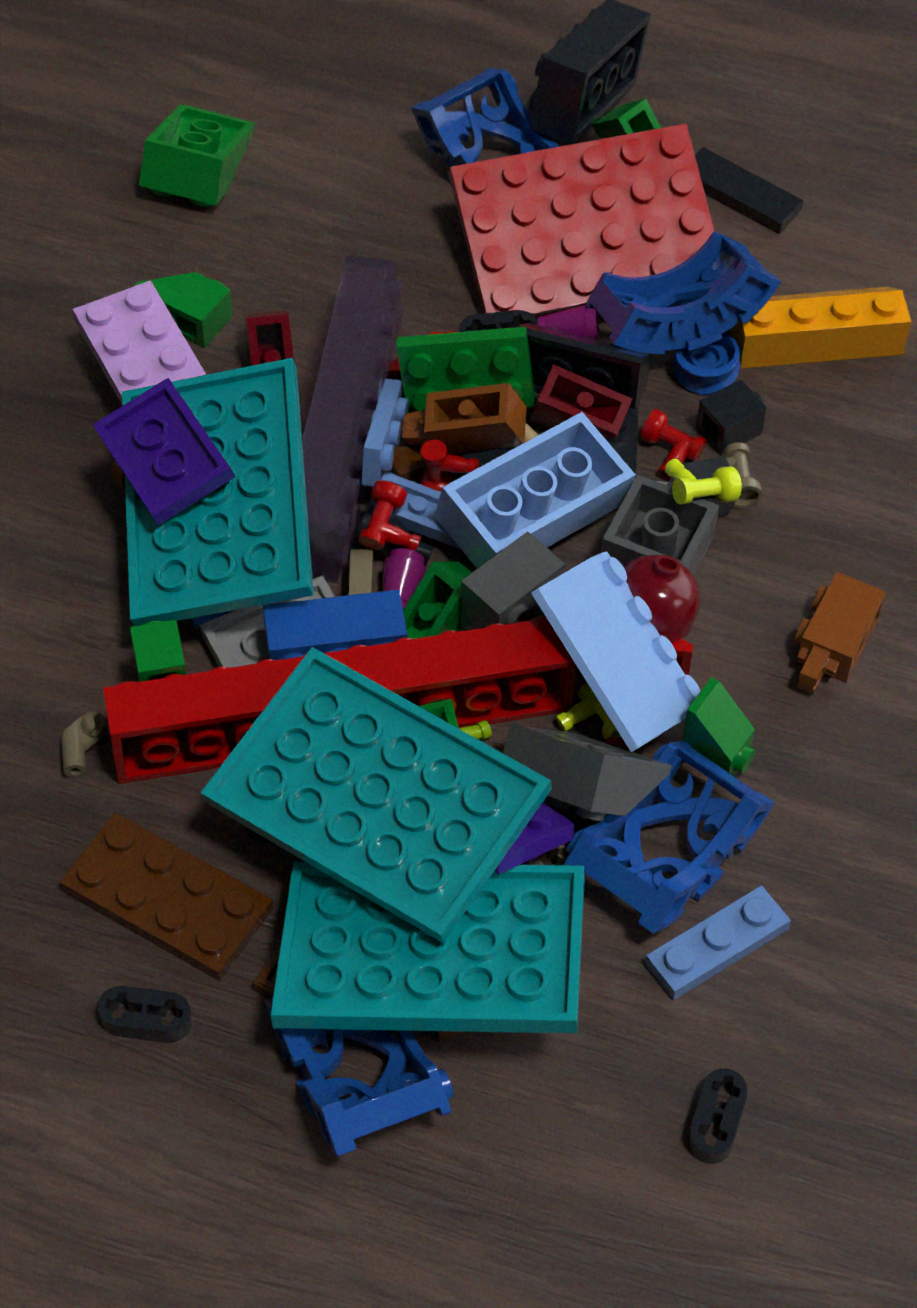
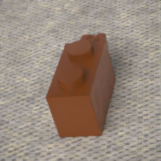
(469, 419)
(837, 631)

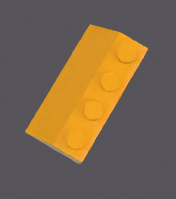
(825, 327)

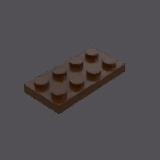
(167, 896)

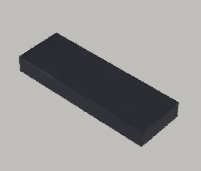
(746, 191)

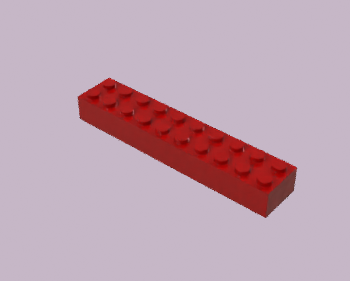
(200, 717)

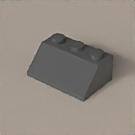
(585, 770)

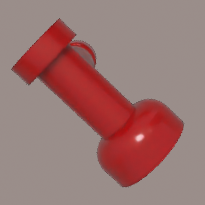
(684, 445)
(441, 465)
(387, 498)

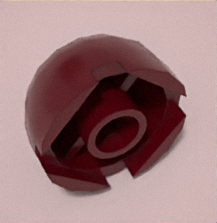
(668, 592)

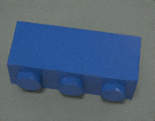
(333, 623)

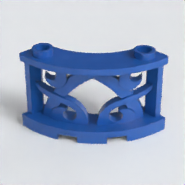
(446, 129)
(687, 303)
(654, 896)
(390, 1101)

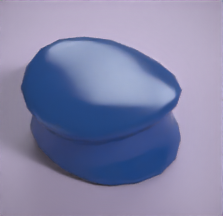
(708, 367)

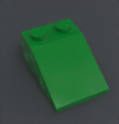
(194, 154)

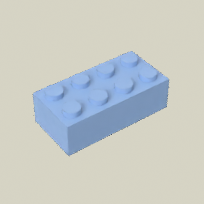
(539, 487)

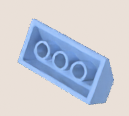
(618, 649)

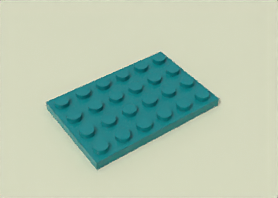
(249, 535)
(377, 793)
(499, 970)

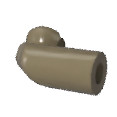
(79, 739)

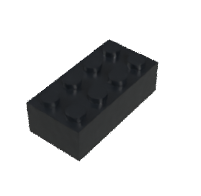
(588, 71)

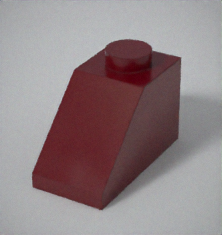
(268, 337)
(570, 394)

